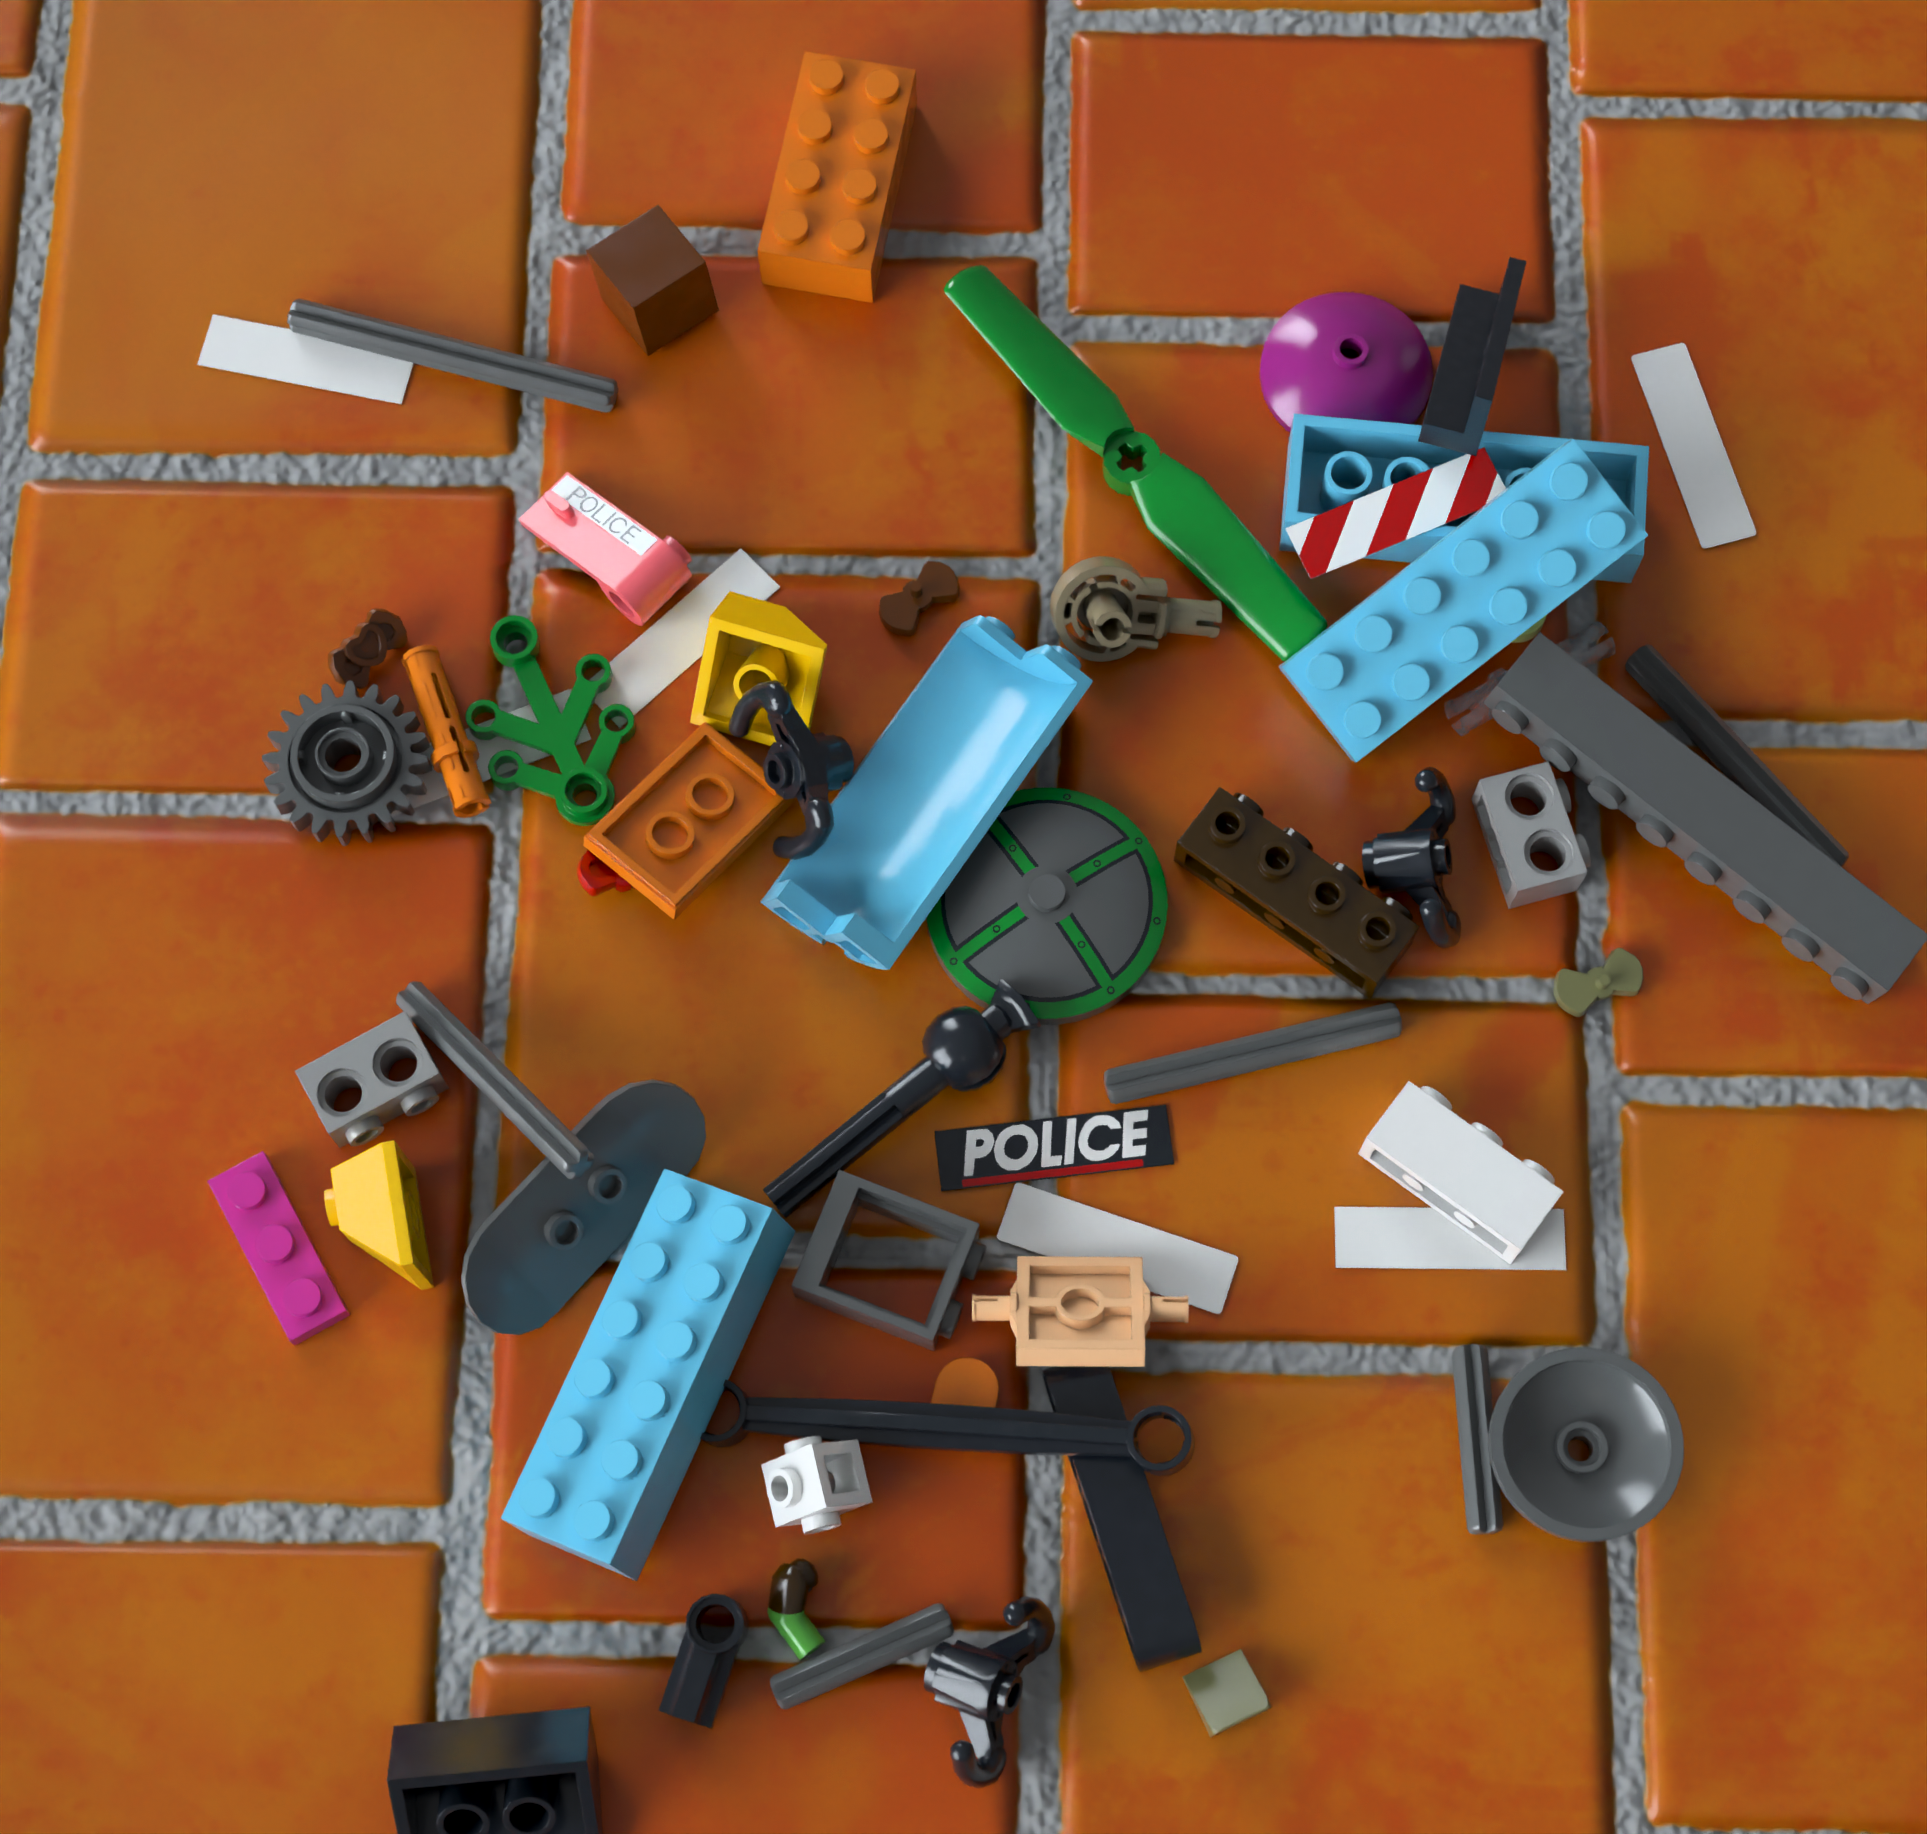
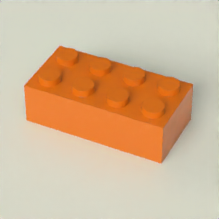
(838, 177)

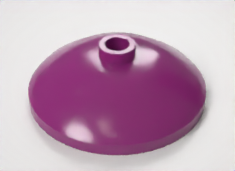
(1310, 376)

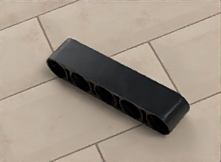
(1126, 1527)

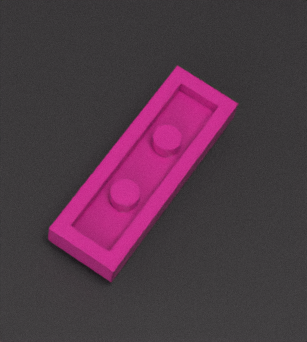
(278, 1248)

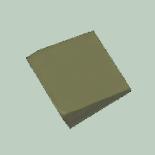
(1226, 1693)

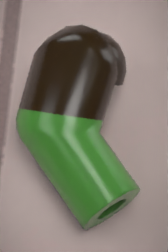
(787, 1606)

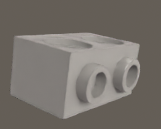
(1515, 836)
(366, 1066)

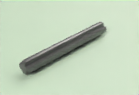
(1726, 748)
(1252, 1053)
(495, 1080)

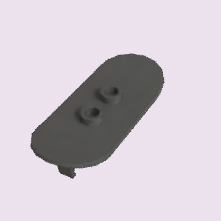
(563, 1229)

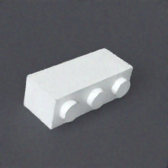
(1461, 1170)

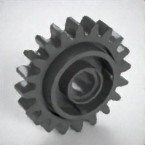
(355, 797)

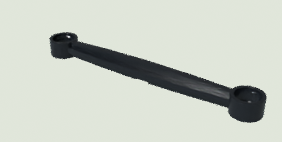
(951, 1427)

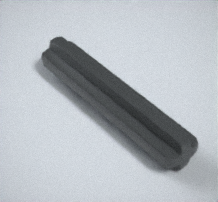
(1474, 1415)
(861, 1656)

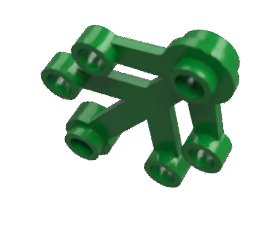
(556, 731)

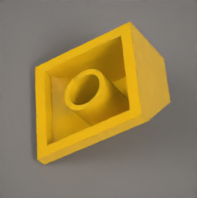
(754, 644)
(381, 1210)

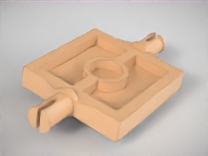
(1080, 1311)

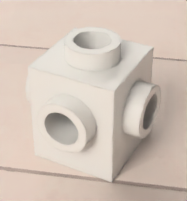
(816, 1483)

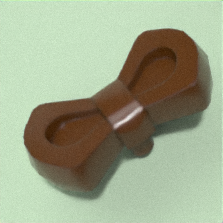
(902, 610)

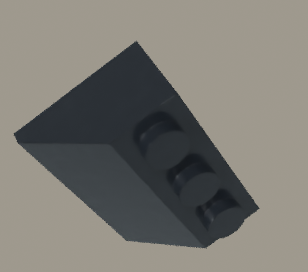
(497, 1775)

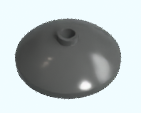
(1622, 1420)

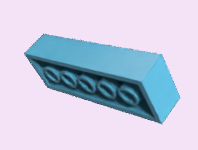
(1349, 458)
(1463, 600)
(649, 1373)

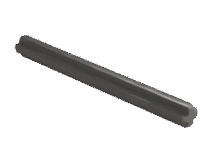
(453, 355)

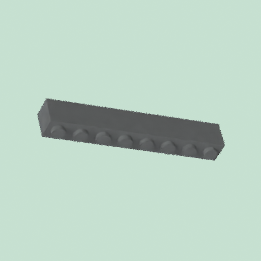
(1705, 821)

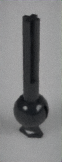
(960, 1051)

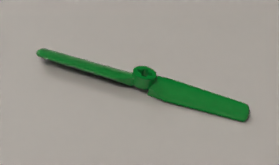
(1171, 498)

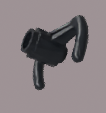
(796, 764)
(1418, 860)
(987, 1685)

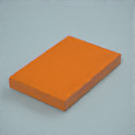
(687, 820)

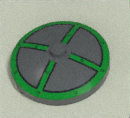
(1055, 905)

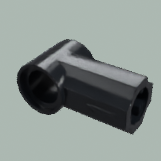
(703, 1667)

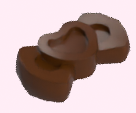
(367, 647)

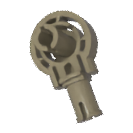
(1123, 612)

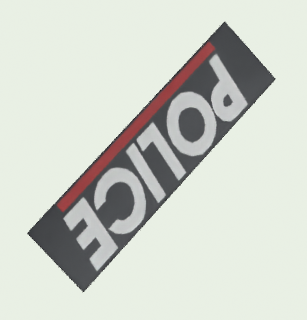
(1053, 1147)

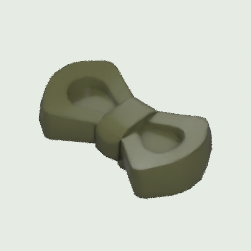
(1579, 991)

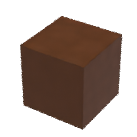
(653, 280)

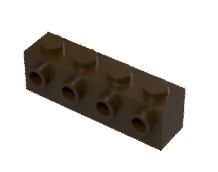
(1296, 891)

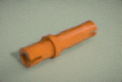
(452, 752)

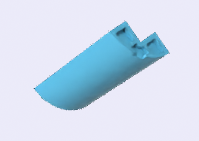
(929, 791)

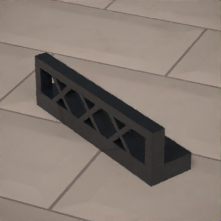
(1471, 364)

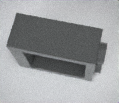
(829, 1236)

